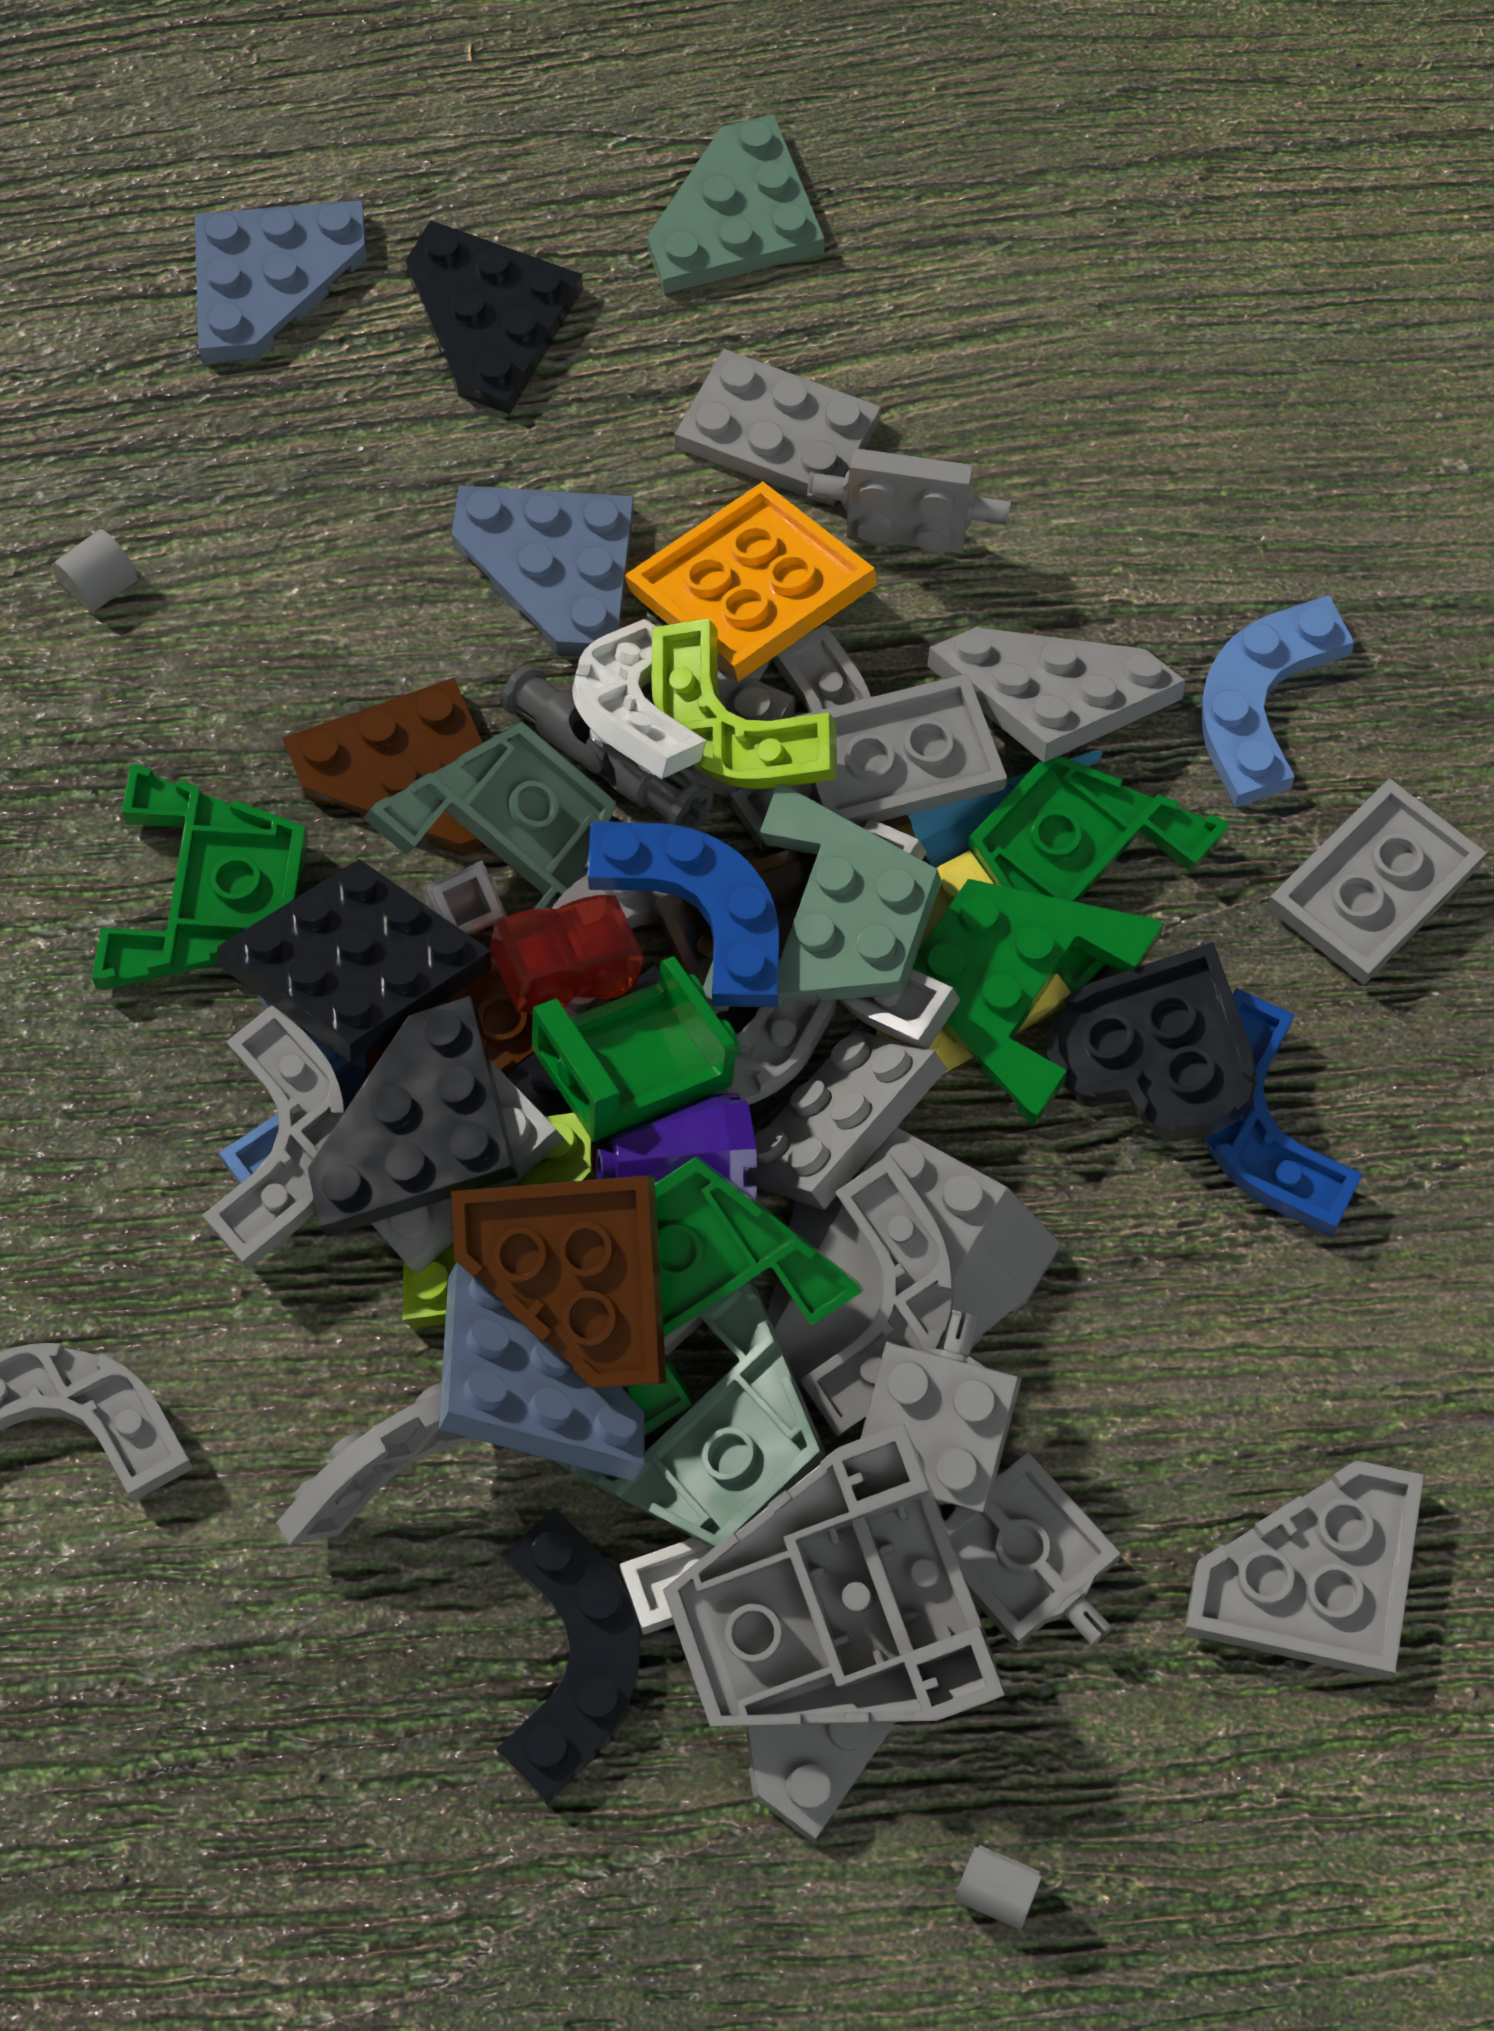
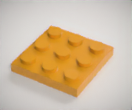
(757, 574)

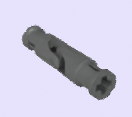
(561, 725)

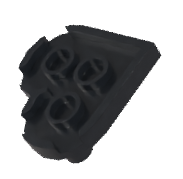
(1161, 1041)

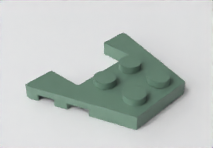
(513, 799)
(858, 911)
(735, 1444)

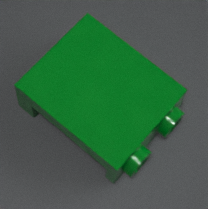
(636, 1052)

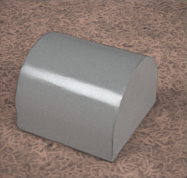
(95, 570)
(466, 899)
(998, 1886)

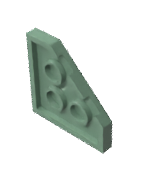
(735, 211)

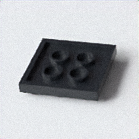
(354, 959)

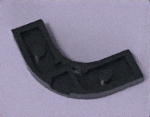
(601, 1663)

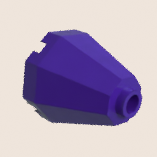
(711, 1127)

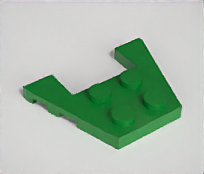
(1069, 827)
(228, 876)
(1001, 955)
(711, 1246)

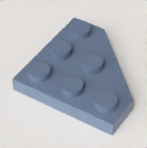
(267, 269)
(550, 556)
(523, 1394)

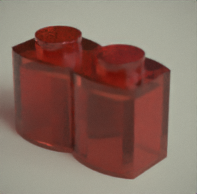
(566, 952)

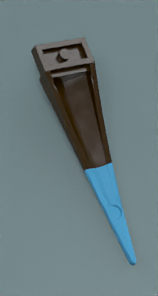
(941, 830)

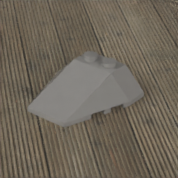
(991, 1237)
(837, 1603)

